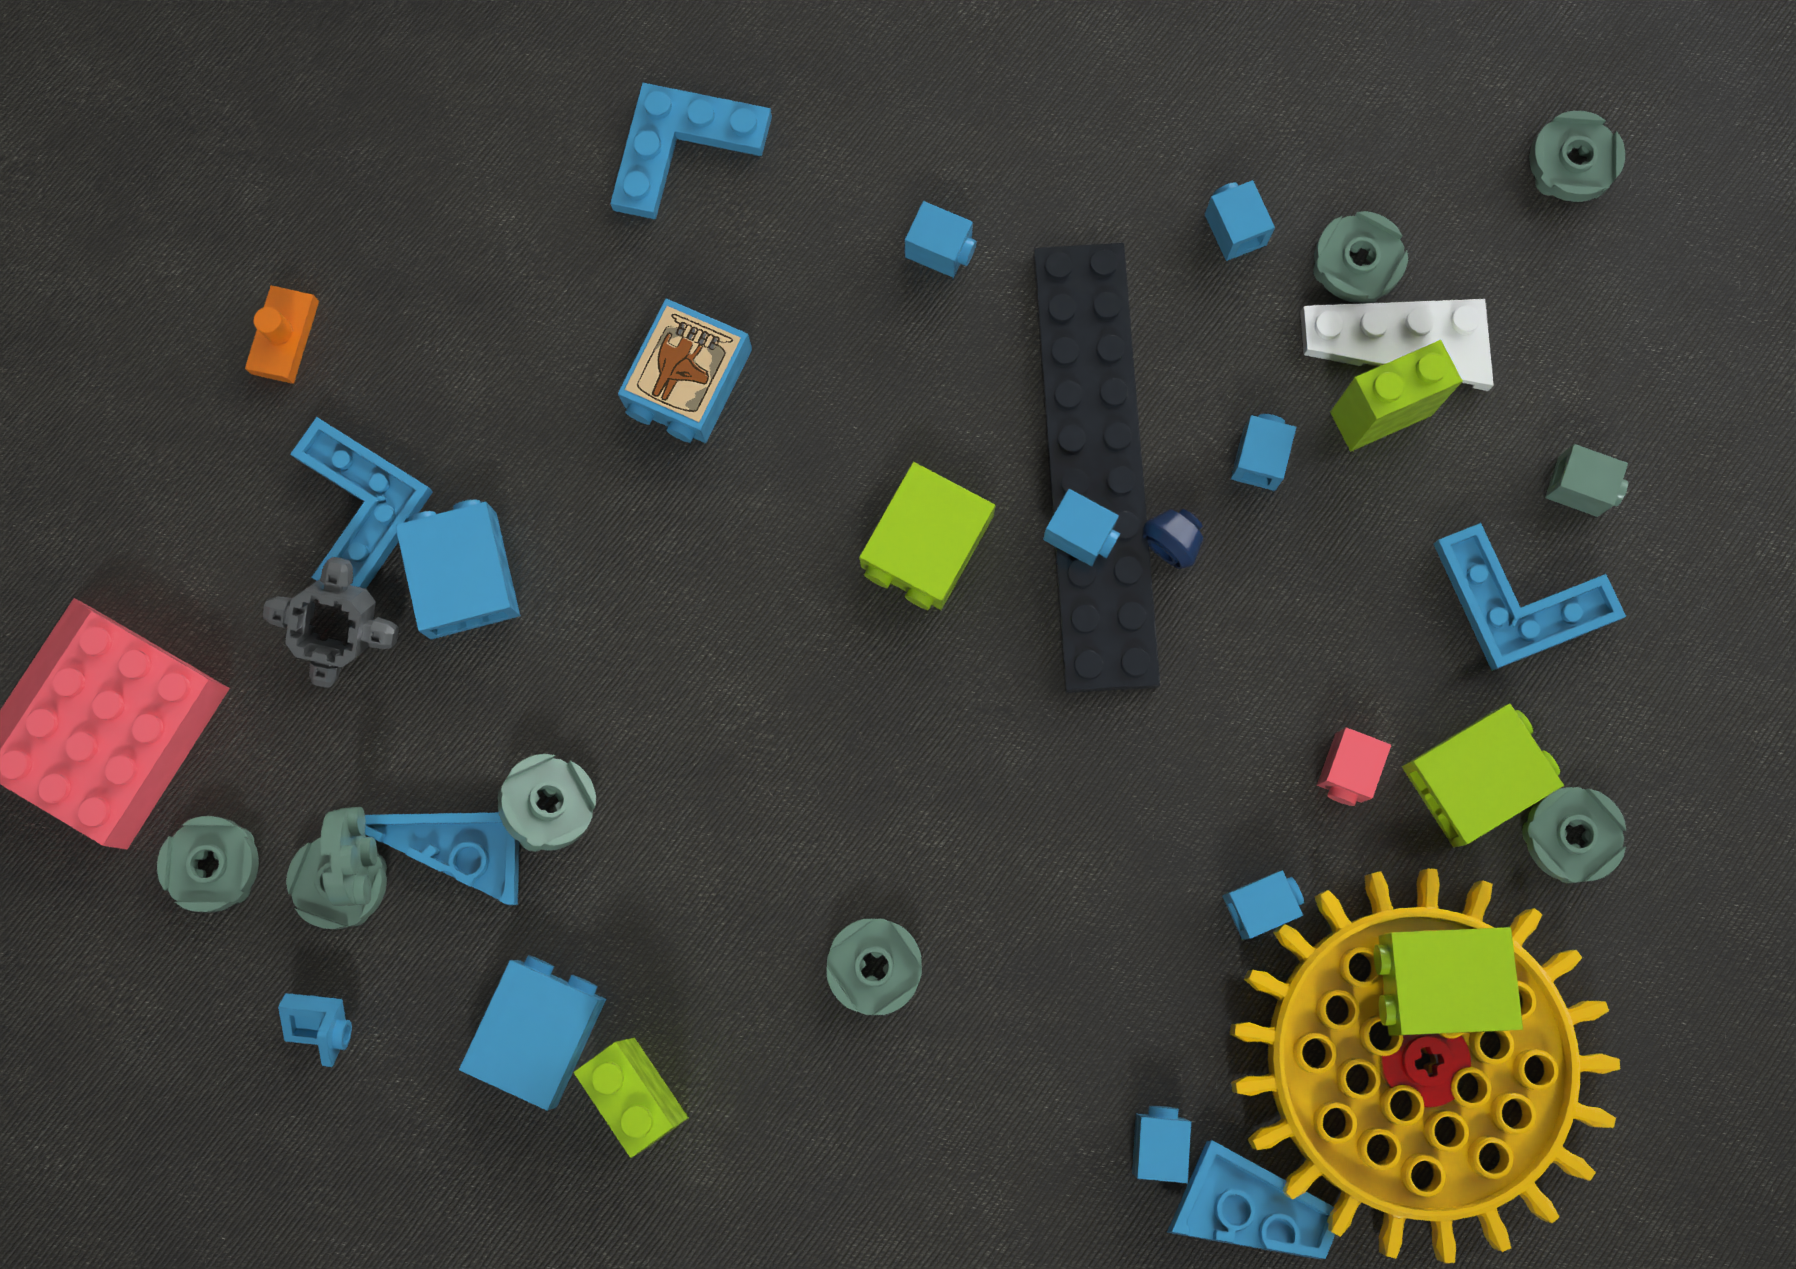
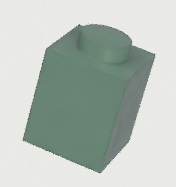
(1588, 481)

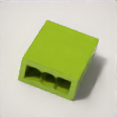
(1395, 395)
(926, 537)
(1483, 775)
(1448, 981)
(630, 1095)

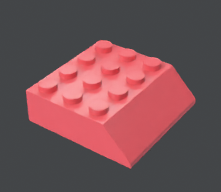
(101, 725)

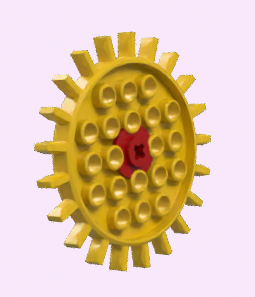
(1459, 1182)

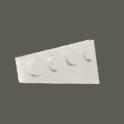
(1390, 330)

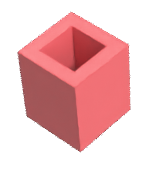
(1353, 767)

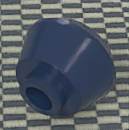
(1175, 537)

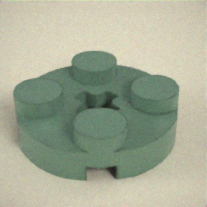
(1563, 178)
(1354, 282)
(536, 827)
(1603, 835)
(349, 856)
(228, 884)
(309, 895)
(847, 961)

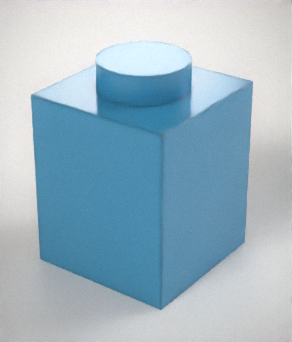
(1239, 219)
(940, 240)
(1263, 451)
(1082, 528)
(1264, 904)
(1161, 1145)

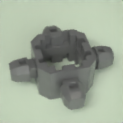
(330, 655)

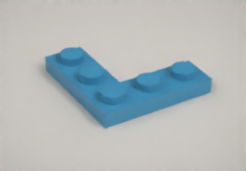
(675, 114)
(385, 490)
(1495, 615)

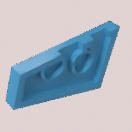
(1246, 1207)

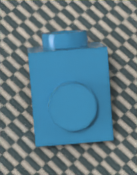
(316, 1022)

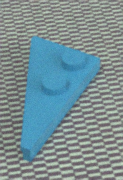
(462, 845)

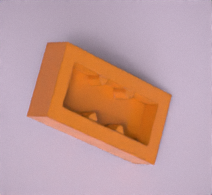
(281, 334)

